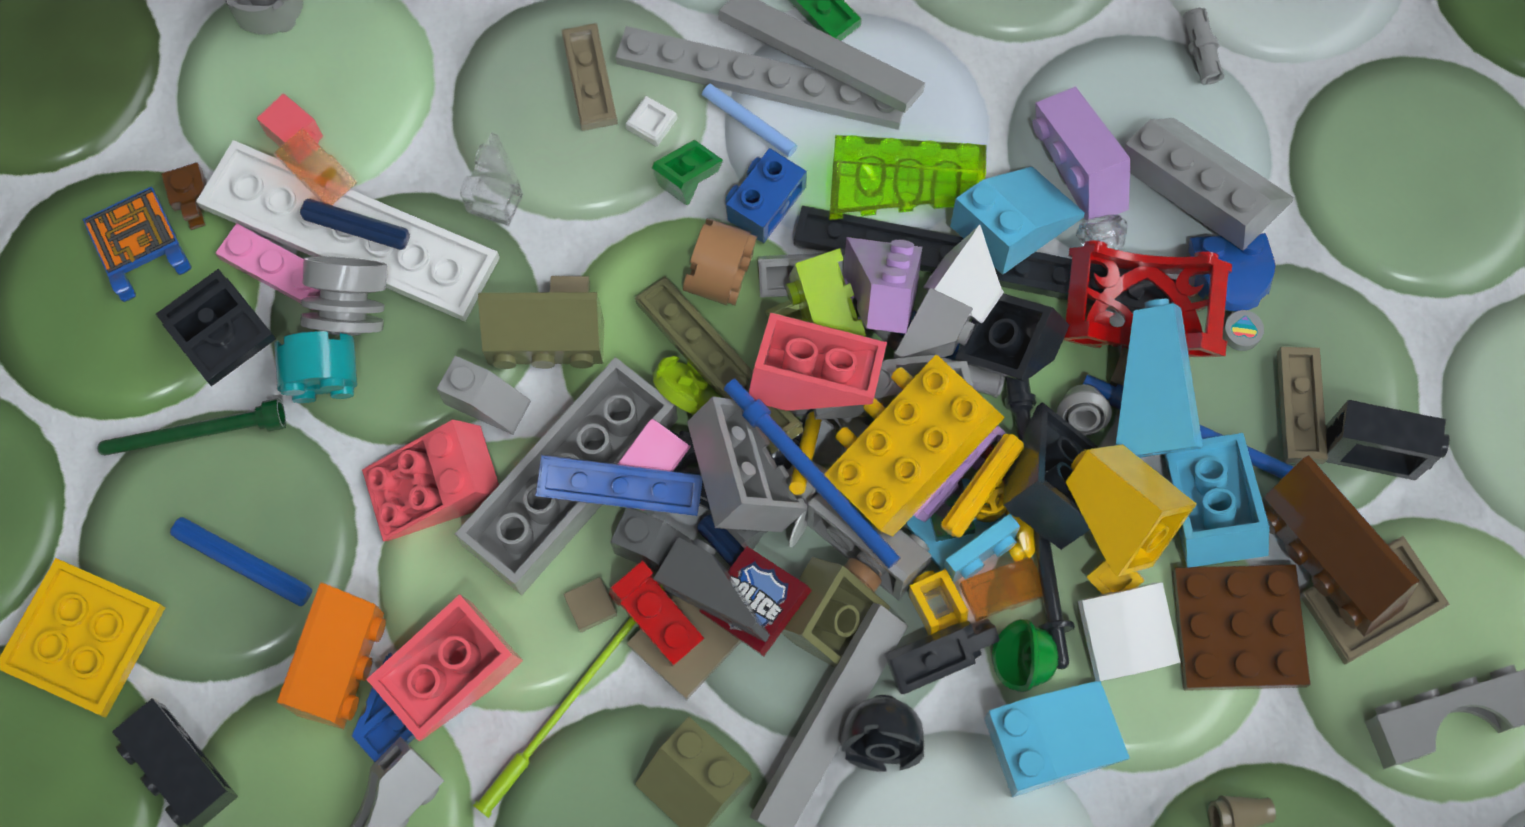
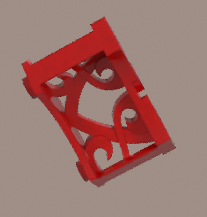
(1097, 327)

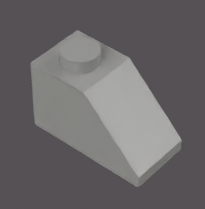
(937, 327)
(482, 395)

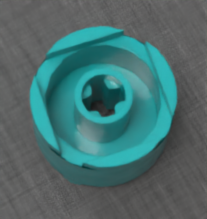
(315, 366)

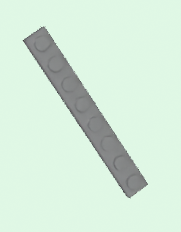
(751, 76)

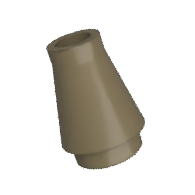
(1241, 812)

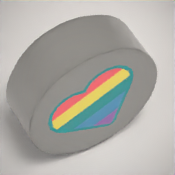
(1243, 330)

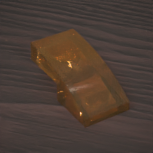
(315, 168)
(1002, 588)

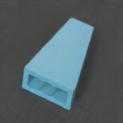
(1158, 387)

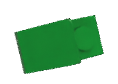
(685, 169)

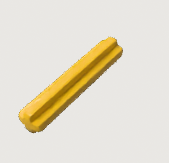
(982, 485)

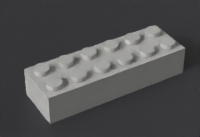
(523, 532)

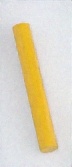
(807, 445)

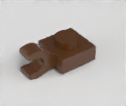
(183, 189)

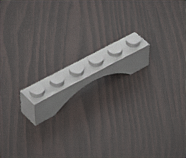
(397, 787)

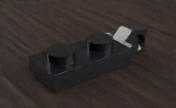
(940, 654)

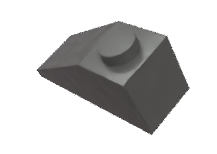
(702, 581)

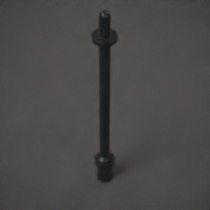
(1021, 402)

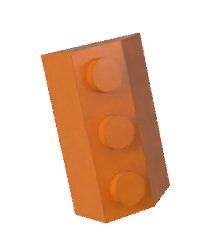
(332, 657)

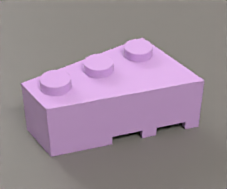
(1084, 153)

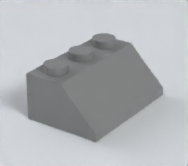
(836, 532)

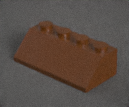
(1338, 547)

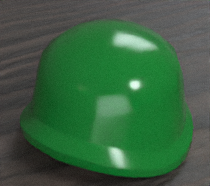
(1024, 656)

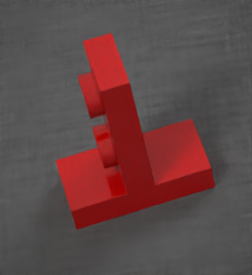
(655, 613)

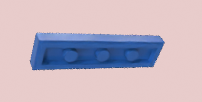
(619, 485)

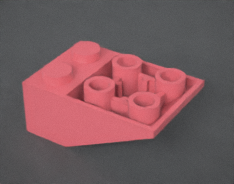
(431, 480)

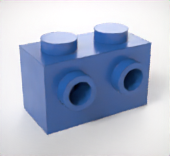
(765, 194)

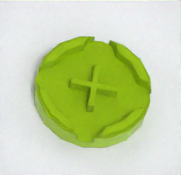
(682, 384)

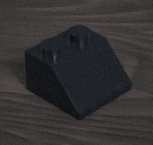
(1015, 338)

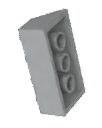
(1205, 180)

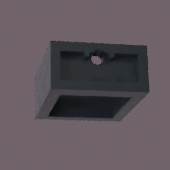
(1385, 440)

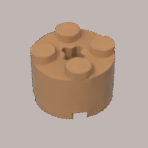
(720, 262)

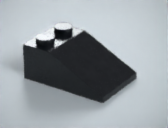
(1037, 479)

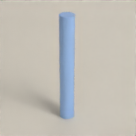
(749, 120)

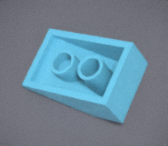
(1015, 214)
(1229, 510)
(1055, 737)

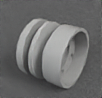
(343, 294)

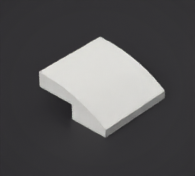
(1129, 631)

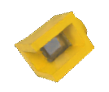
(937, 601)

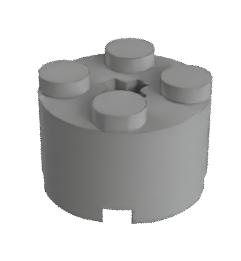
(265, 15)

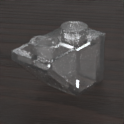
(493, 186)

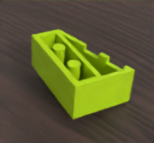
(822, 293)

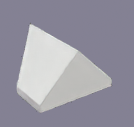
(969, 276)

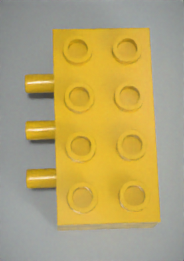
(911, 444)

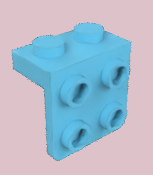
(967, 553)

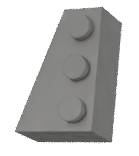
(738, 471)

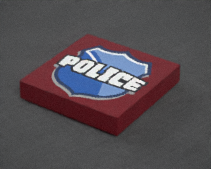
(770, 593)

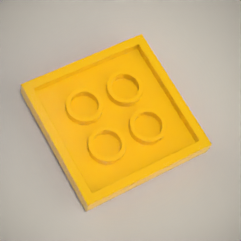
(80, 637)

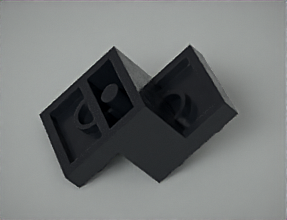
(215, 327)

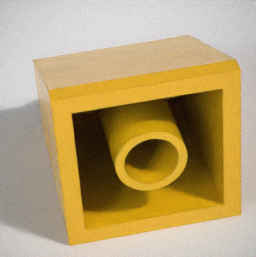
(1127, 506)

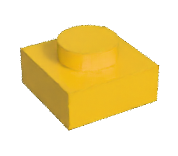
(1108, 582)

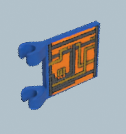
(133, 235)

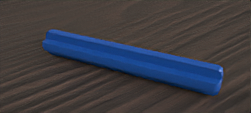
(241, 561)

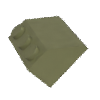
(541, 329)

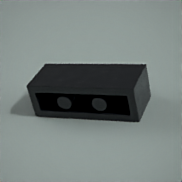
(173, 765)

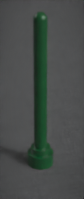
(268, 415)

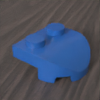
(1251, 270)

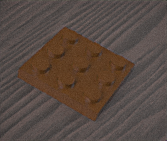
(1240, 627)

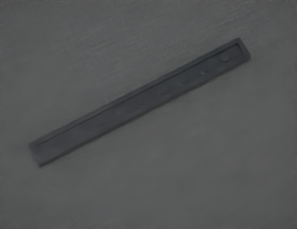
(1036, 274)

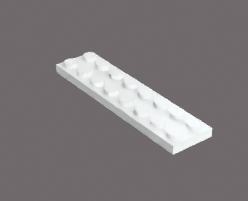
(267, 198)

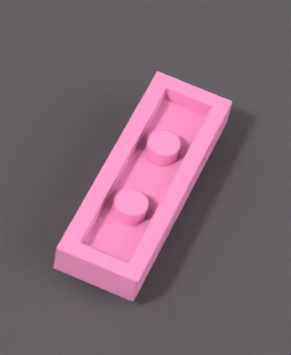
(265, 262)

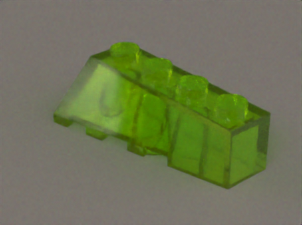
(901, 173)

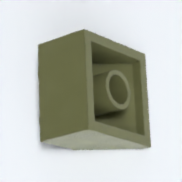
(831, 610)
(693, 777)

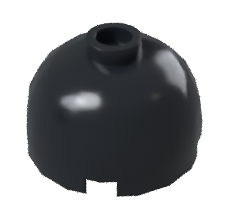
(882, 733)

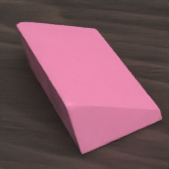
(655, 449)

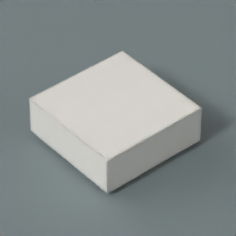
(651, 121)

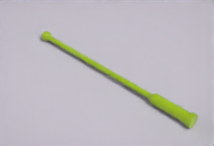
(521, 760)

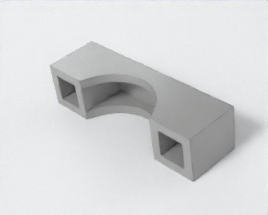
(1411, 730)

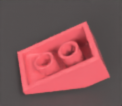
(814, 366)
(444, 668)

